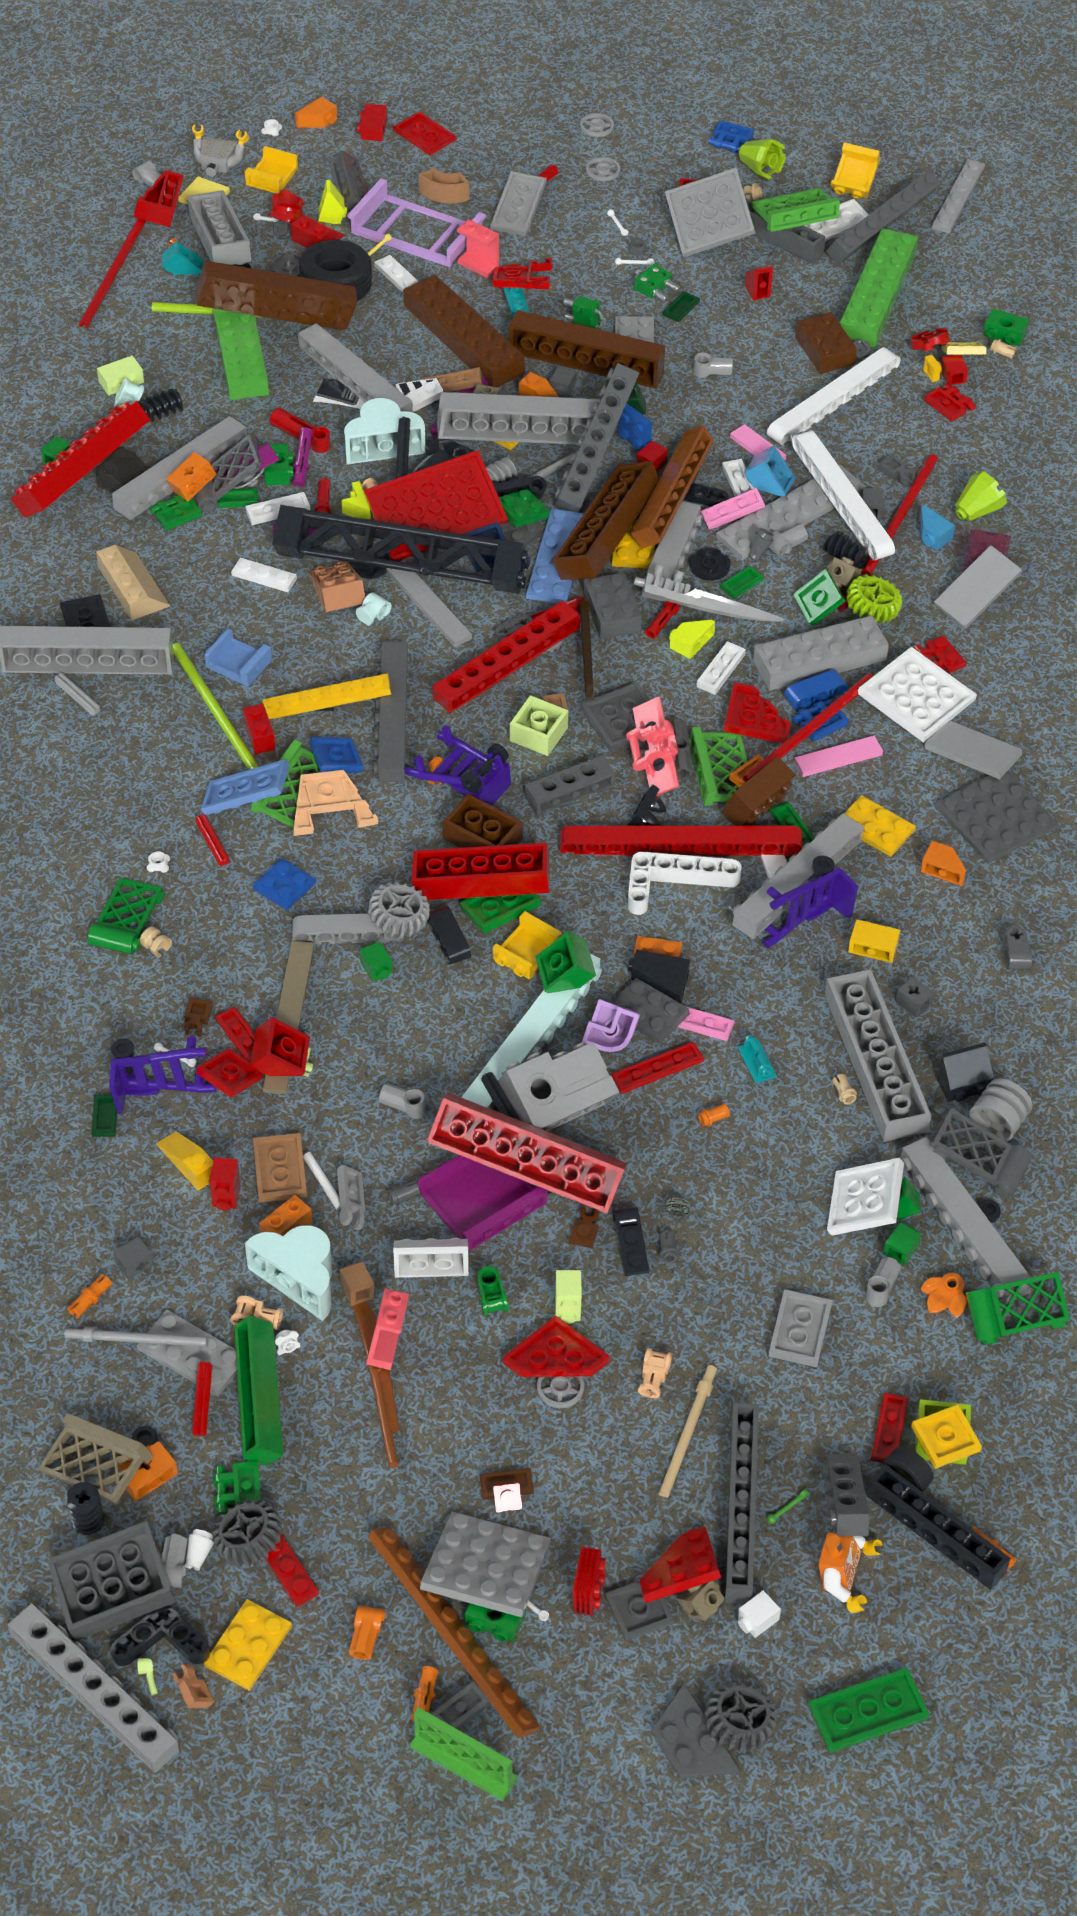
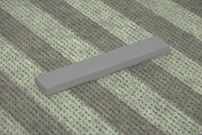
(431, 606)

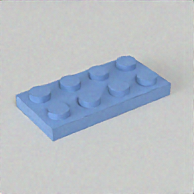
(245, 787)

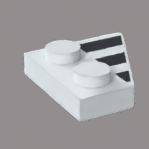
(421, 392)

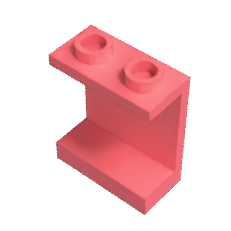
(482, 248)
(387, 1329)

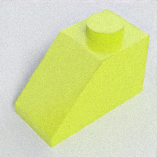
(331, 205)
(691, 637)

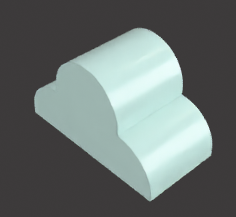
(376, 432)
(295, 1265)

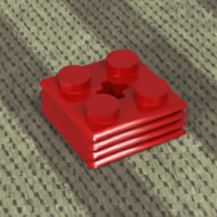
(588, 1581)

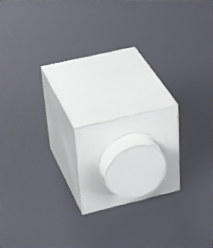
(758, 1614)

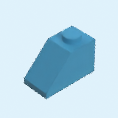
(935, 529)

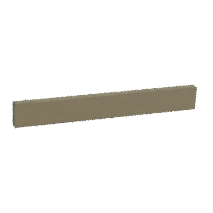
(292, 1001)

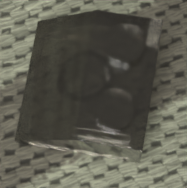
(119, 470)

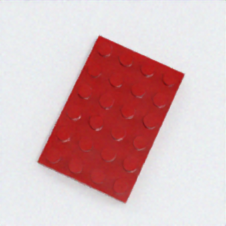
(443, 497)

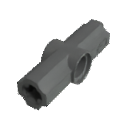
(683, 757)

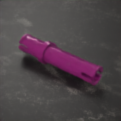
(299, 477)

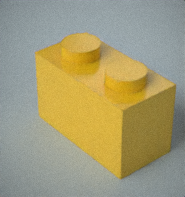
(874, 941)

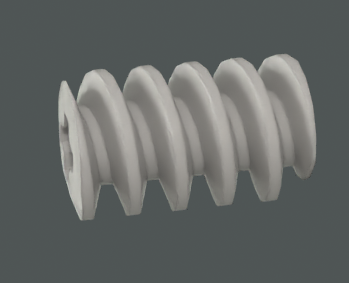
(502, 470)

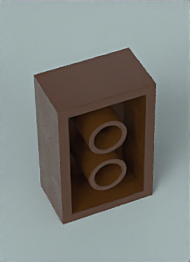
(825, 342)
(759, 793)
(480, 824)

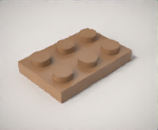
(279, 1167)

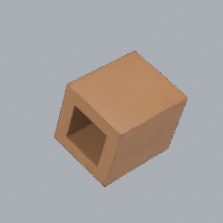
(356, 1283)

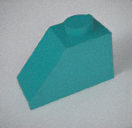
(181, 260)

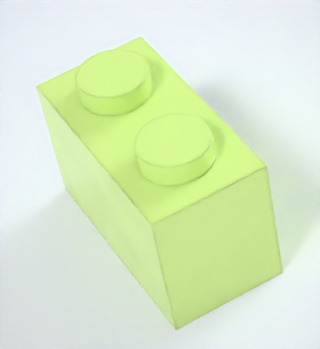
(113, 374)
(568, 1295)

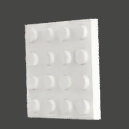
(917, 694)

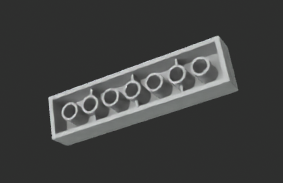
(513, 418)
(86, 650)
(877, 1056)

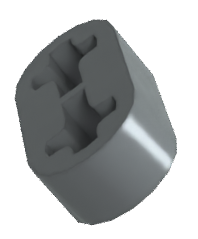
(511, 626)

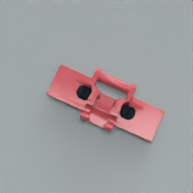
(662, 746)

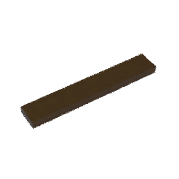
(586, 647)

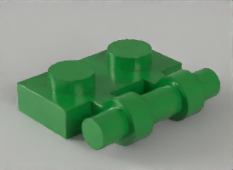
(175, 512)
(245, 1481)

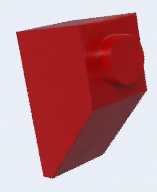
(759, 282)

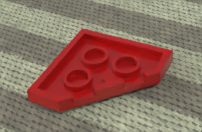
(753, 716)
(556, 1352)
(683, 1566)

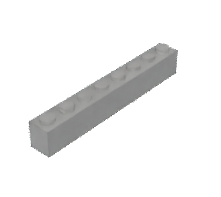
(349, 368)
(152, 484)
(835, 842)
(964, 1217)

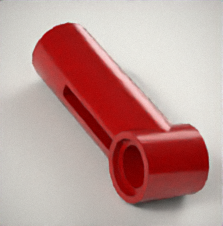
(292, 424)

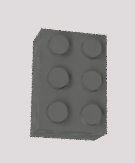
(612, 605)

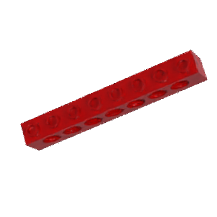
(506, 656)

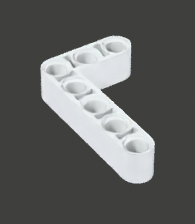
(677, 869)

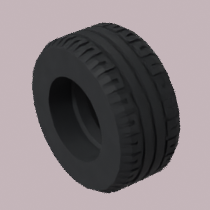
(338, 263)

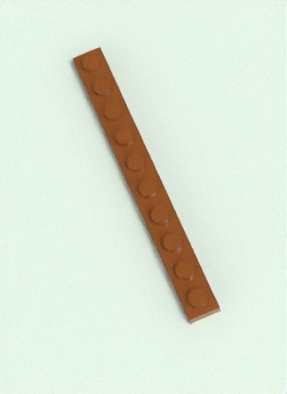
(455, 1634)

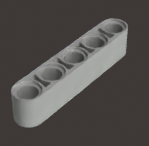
(338, 928)

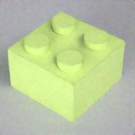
(539, 725)

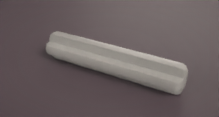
(77, 694)

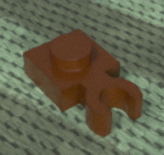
(196, 1014)
(585, 1231)

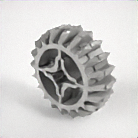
(399, 904)

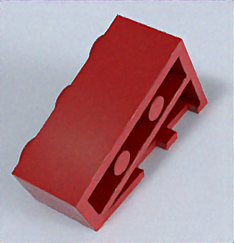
(160, 199)

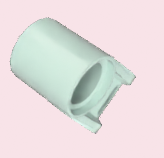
(128, 392)

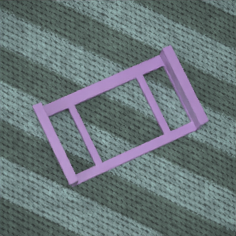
(376, 197)

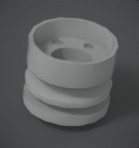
(1002, 1108)

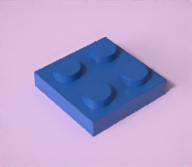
(634, 428)
(336, 754)
(284, 884)

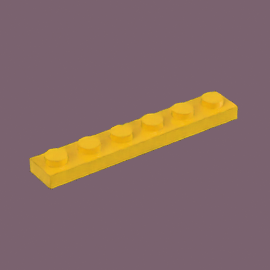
(327, 696)

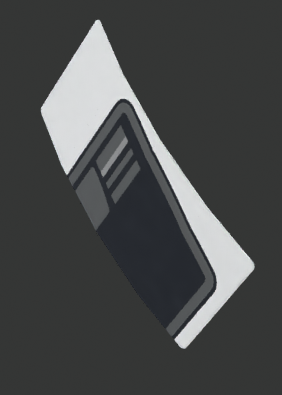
(336, 392)

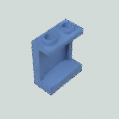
(237, 659)

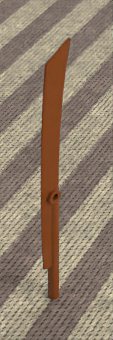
(381, 1384)

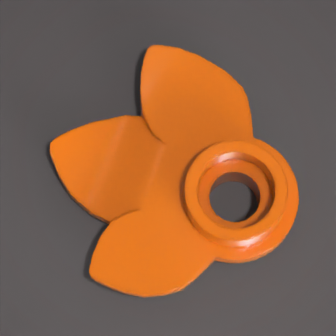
(943, 1296)

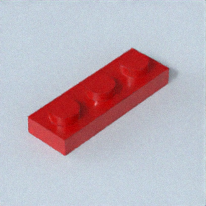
(291, 1573)

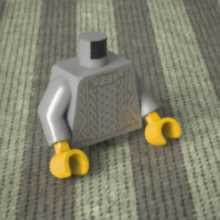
(218, 154)

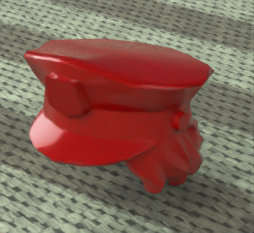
(286, 206)

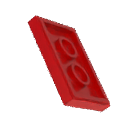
(424, 133)

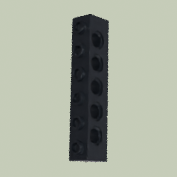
(938, 1527)

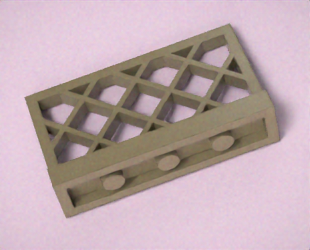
(108, 1442)

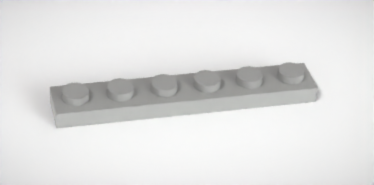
(958, 196)

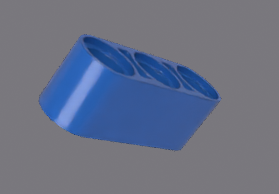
(815, 689)

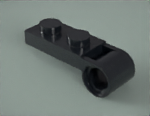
(515, 484)
(631, 1241)

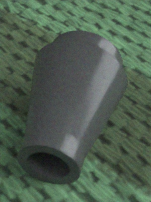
(761, 543)

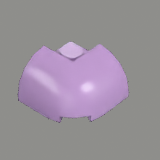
(611, 1026)

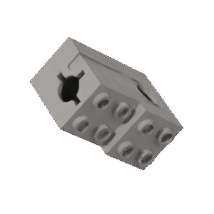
(558, 1088)

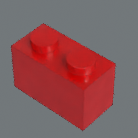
(373, 122)
(259, 729)
(225, 1183)

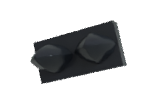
(651, 802)

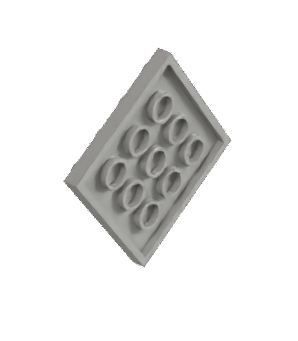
(710, 212)
(486, 1564)

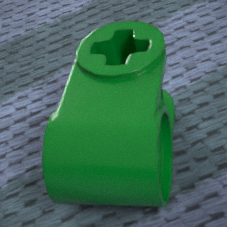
(492, 1295)

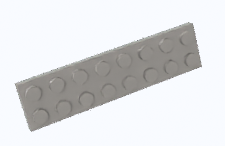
(794, 508)

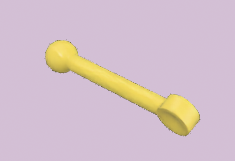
(387, 237)

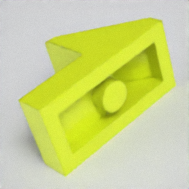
(356, 505)

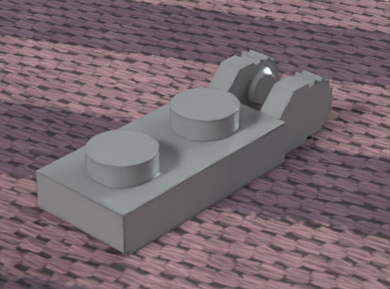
(351, 1197)

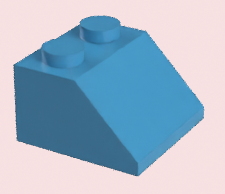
(770, 472)

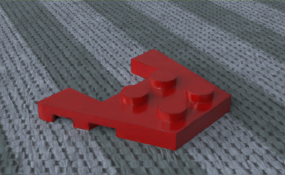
(521, 276)

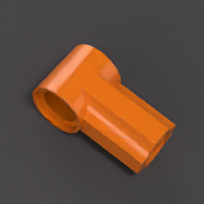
(366, 1627)

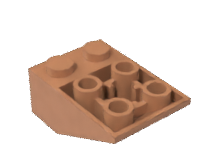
(337, 586)

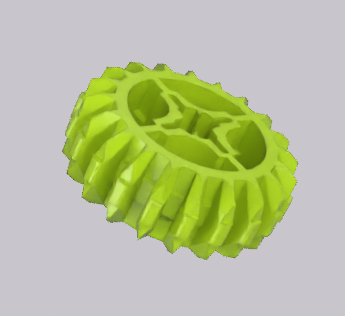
(874, 597)

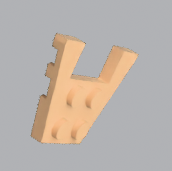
(329, 793)

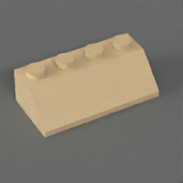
(130, 581)

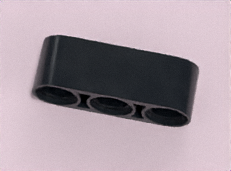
(449, 935)

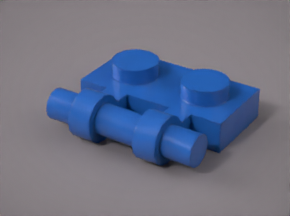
(733, 133)
(835, 723)

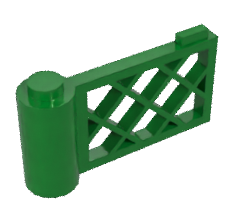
(117, 935)
(987, 1313)

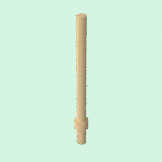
(703, 1390)

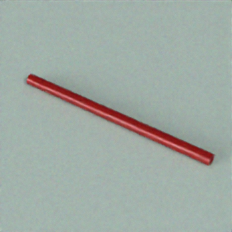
(112, 273)
(904, 507)
(809, 728)

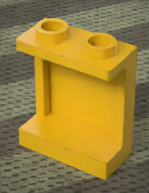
(272, 171)
(856, 171)
(524, 944)

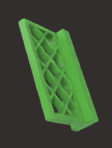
(806, 212)
(293, 756)
(705, 767)
(462, 1755)

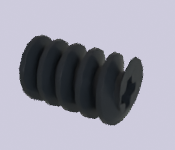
(162, 404)
(840, 545)
(85, 1508)

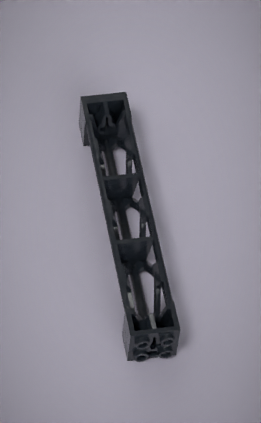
(293, 541)

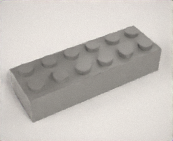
(219, 228)
(819, 651)

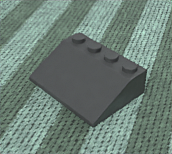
(111, 1581)

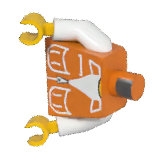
(839, 1565)

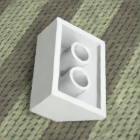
(431, 1257)

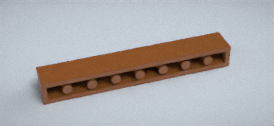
(672, 487)

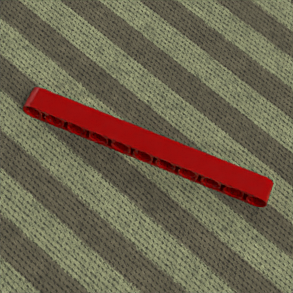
(682, 840)

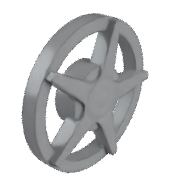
(597, 125)
(603, 169)
(560, 1387)

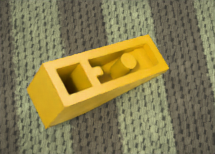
(188, 1158)

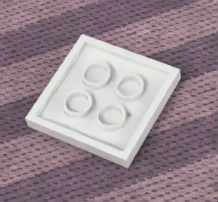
(865, 1196)

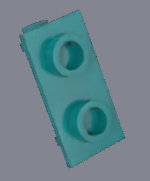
(516, 300)
(756, 1060)

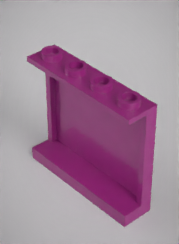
(478, 1199)

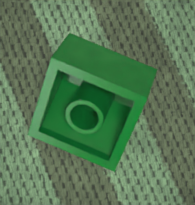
(565, 964)

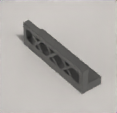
(348, 178)

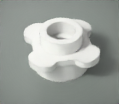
(271, 127)
(158, 857)
(287, 1341)

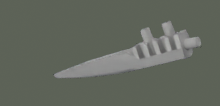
(680, 593)

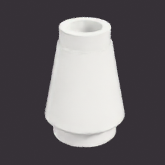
(198, 1548)

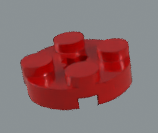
(928, 339)

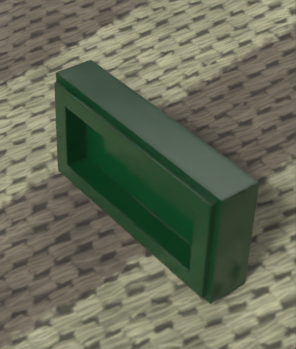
(681, 306)
(104, 1116)

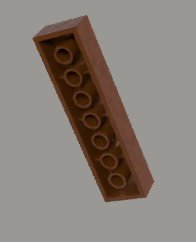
(275, 295)
(464, 331)
(585, 347)
(606, 521)

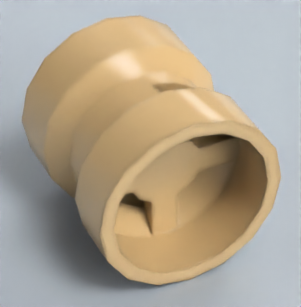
(153, 940)

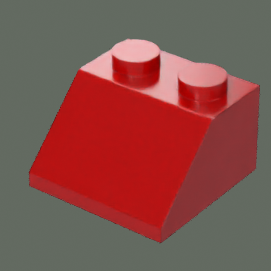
(309, 231)
(279, 1049)

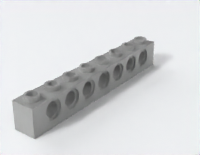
(152, 1753)

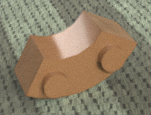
(443, 186)

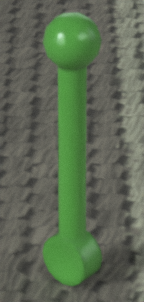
(771, 1518)

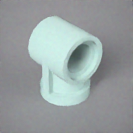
(373, 607)

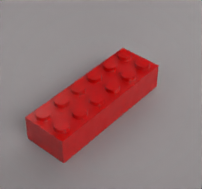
(482, 871)

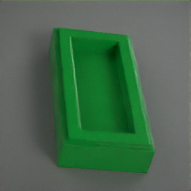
(238, 498)
(741, 582)

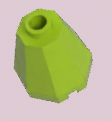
(762, 154)
(979, 497)

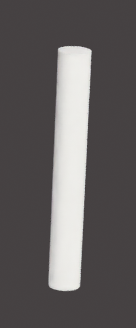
(322, 1179)

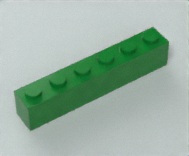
(258, 1390)

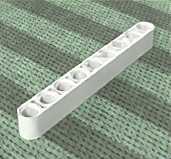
(833, 395)
(843, 495)

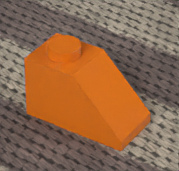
(316, 114)
(535, 386)
(943, 863)

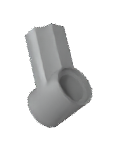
(146, 173)
(706, 365)
(786, 540)
(404, 1100)
(882, 1282)
(174, 1558)

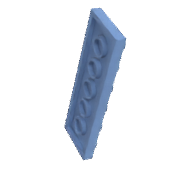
(545, 580)

